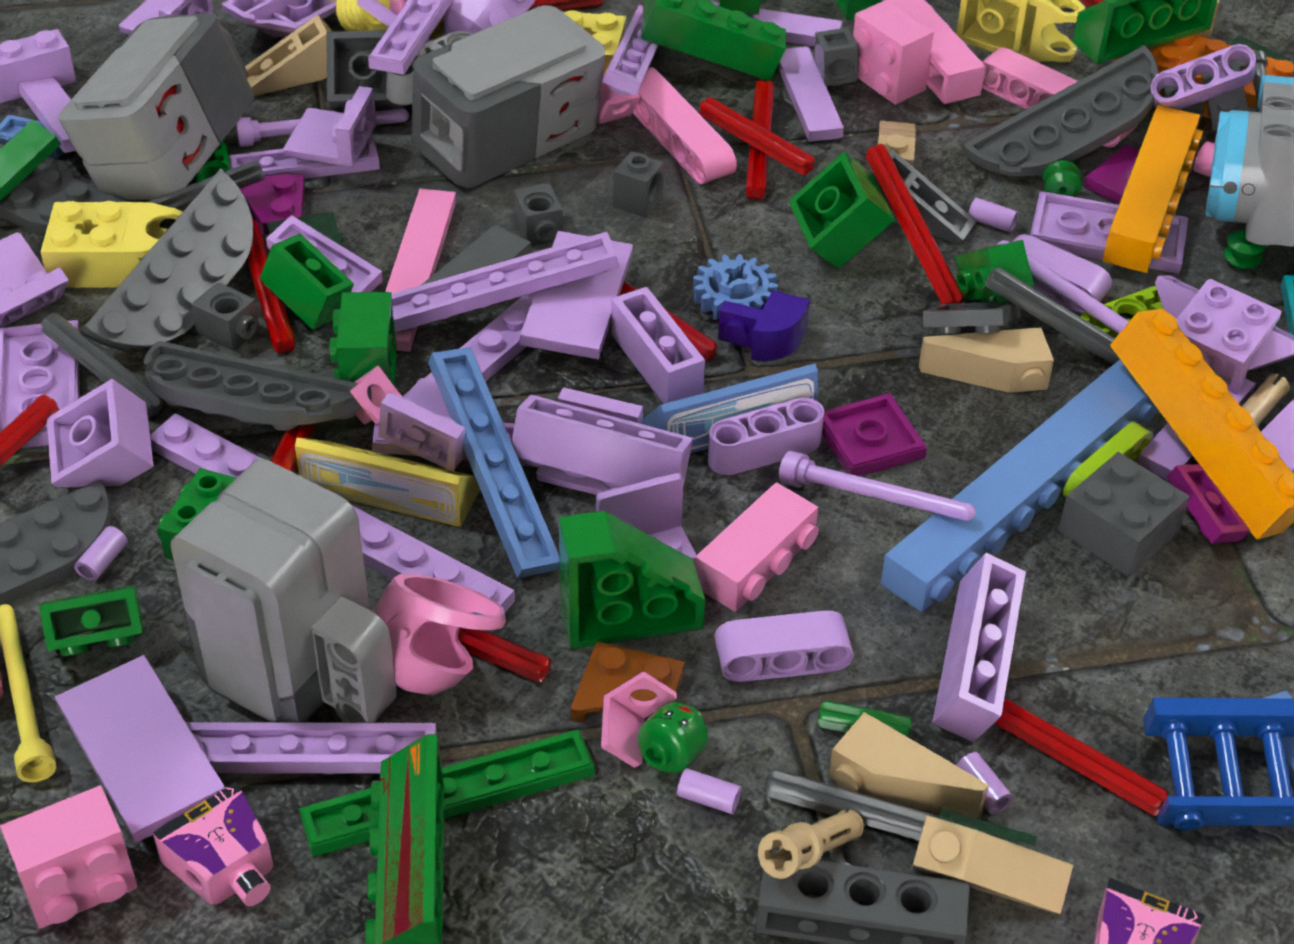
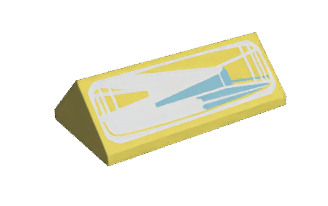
(388, 481)

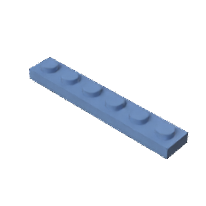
(495, 463)

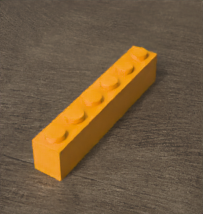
(1153, 189)
(1209, 421)

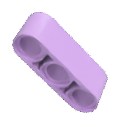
(1214, 64)
(1078, 271)
(765, 436)
(783, 646)

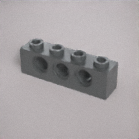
(839, 920)

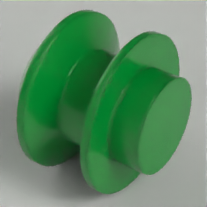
(1062, 178)
(1241, 252)

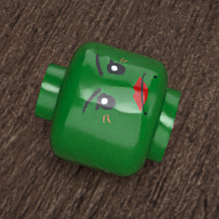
(673, 737)

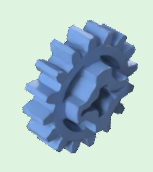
(733, 281)

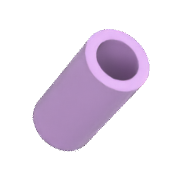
(993, 214)
(101, 554)
(709, 791)
(998, 795)

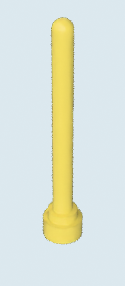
(33, 757)

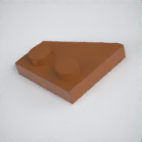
(615, 665)

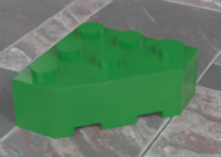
(623, 583)

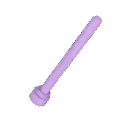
(251, 131)
(1075, 295)
(798, 470)

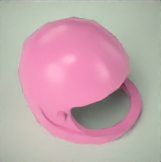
(425, 626)

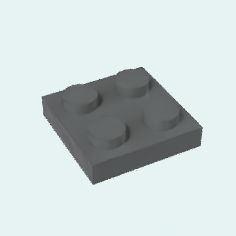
(985, 316)

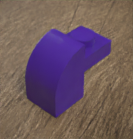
(768, 332)

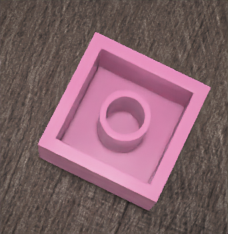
(892, 51)
(70, 857)

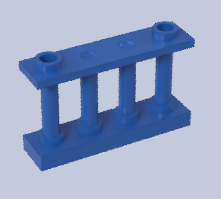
(1223, 721)

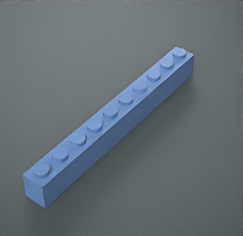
(1014, 489)

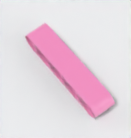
(1026, 81)
(683, 130)

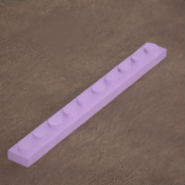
(382, 545)

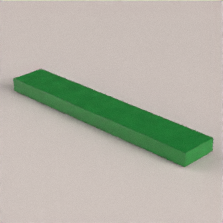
(468, 787)

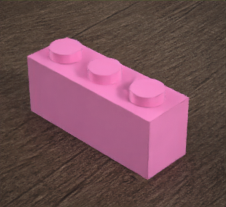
(756, 547)

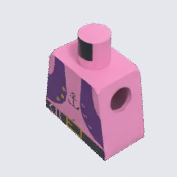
(218, 849)
(1142, 918)

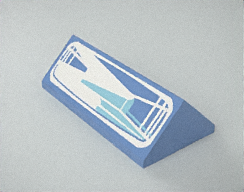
(698, 413)

